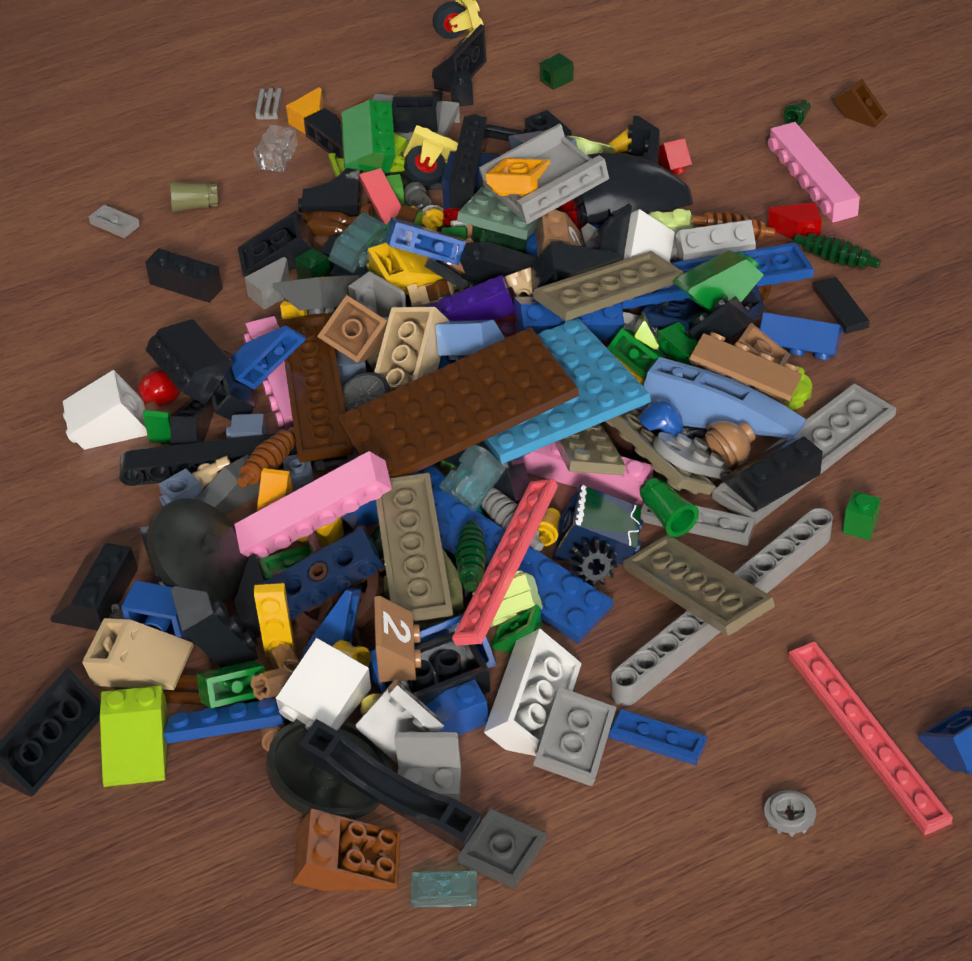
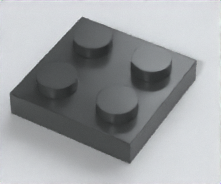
(502, 848)

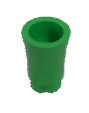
(669, 507)

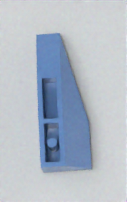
(710, 397)

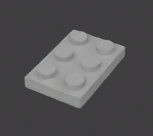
(575, 736)

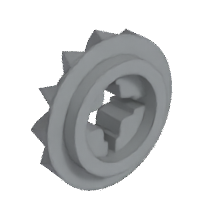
(802, 809)

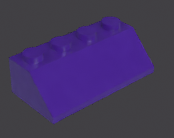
(482, 302)

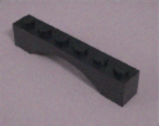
(467, 160)
(427, 809)

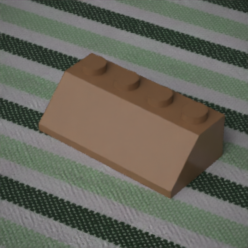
(747, 368)

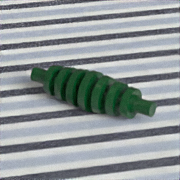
(837, 251)
(471, 555)

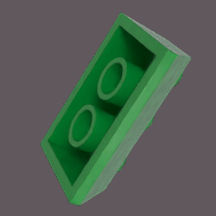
(368, 136)

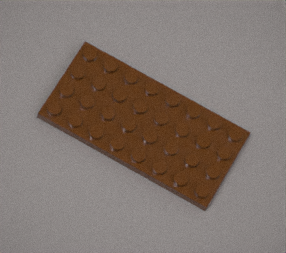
(459, 404)

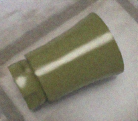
(192, 196)

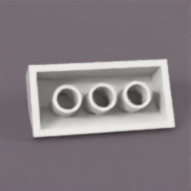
(528, 691)

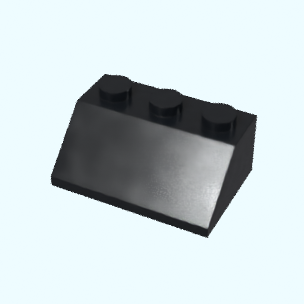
(465, 56)
(775, 472)
(96, 587)
(213, 628)
(446, 667)

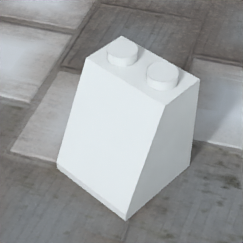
(648, 235)
(104, 413)
(324, 687)

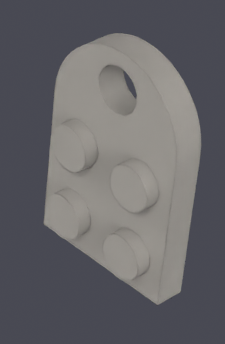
(690, 454)

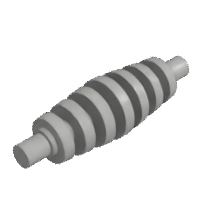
(501, 511)

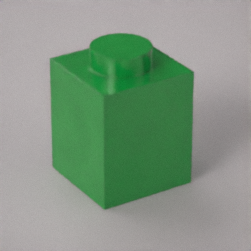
(862, 515)

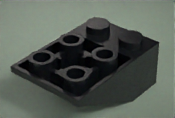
(416, 108)
(567, 260)

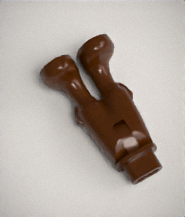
(332, 223)

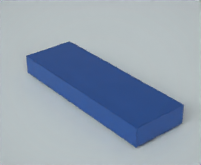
(658, 737)

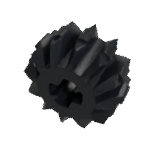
(586, 555)

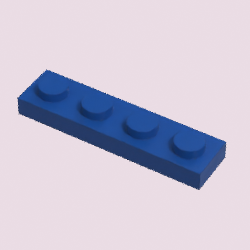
(223, 720)

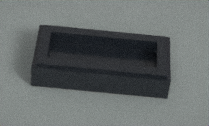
(449, 274)

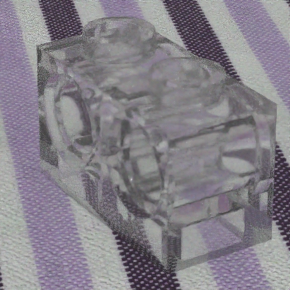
(276, 148)

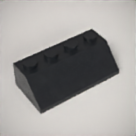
(190, 358)
(46, 731)

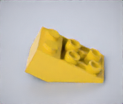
(400, 267)

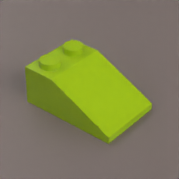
(133, 735)

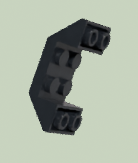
(644, 140)
(730, 316)

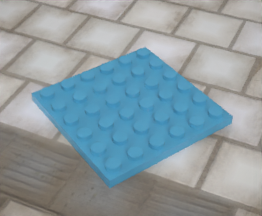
(603, 388)

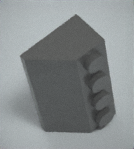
(316, 294)

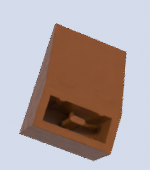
(345, 854)

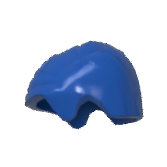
(662, 416)

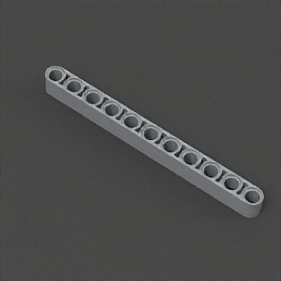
(690, 633)

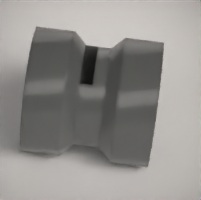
(416, 195)

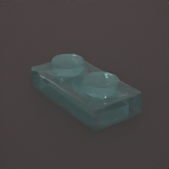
(444, 889)

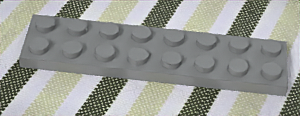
(834, 430)

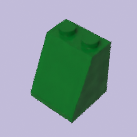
(719, 278)

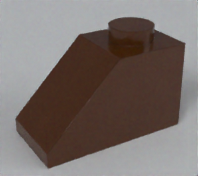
(860, 104)

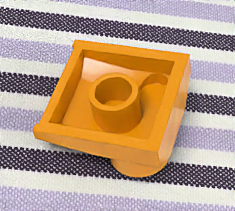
(516, 176)

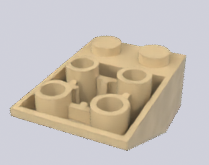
(135, 656)

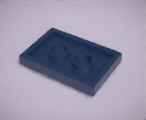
(672, 312)

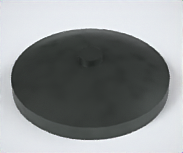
(196, 548)
(307, 785)

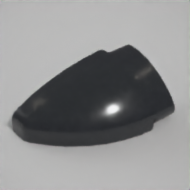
(633, 183)

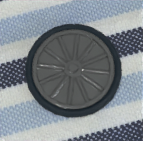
(363, 389)

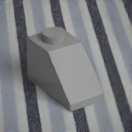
(260, 283)

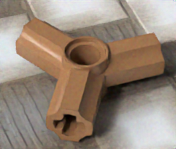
(271, 683)

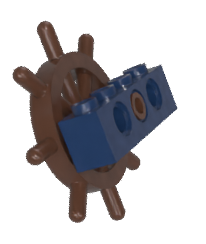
(328, 574)

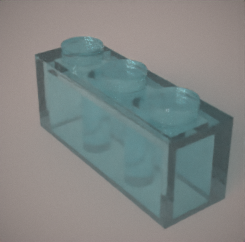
(352, 245)

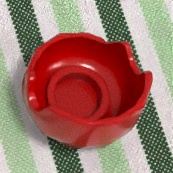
(157, 388)

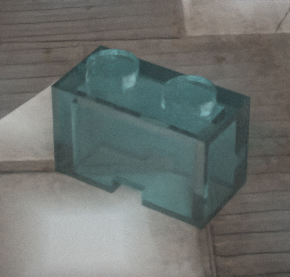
(473, 478)

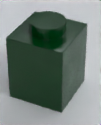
(556, 71)
(312, 265)

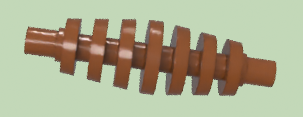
(717, 218)
(267, 455)

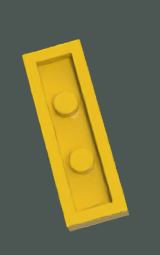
(273, 616)

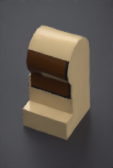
(430, 293)

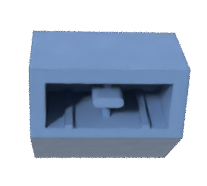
(465, 337)

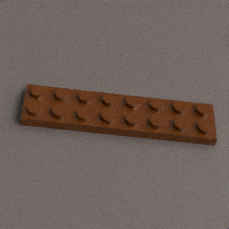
(315, 393)

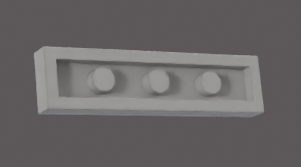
(714, 524)

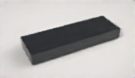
(841, 305)

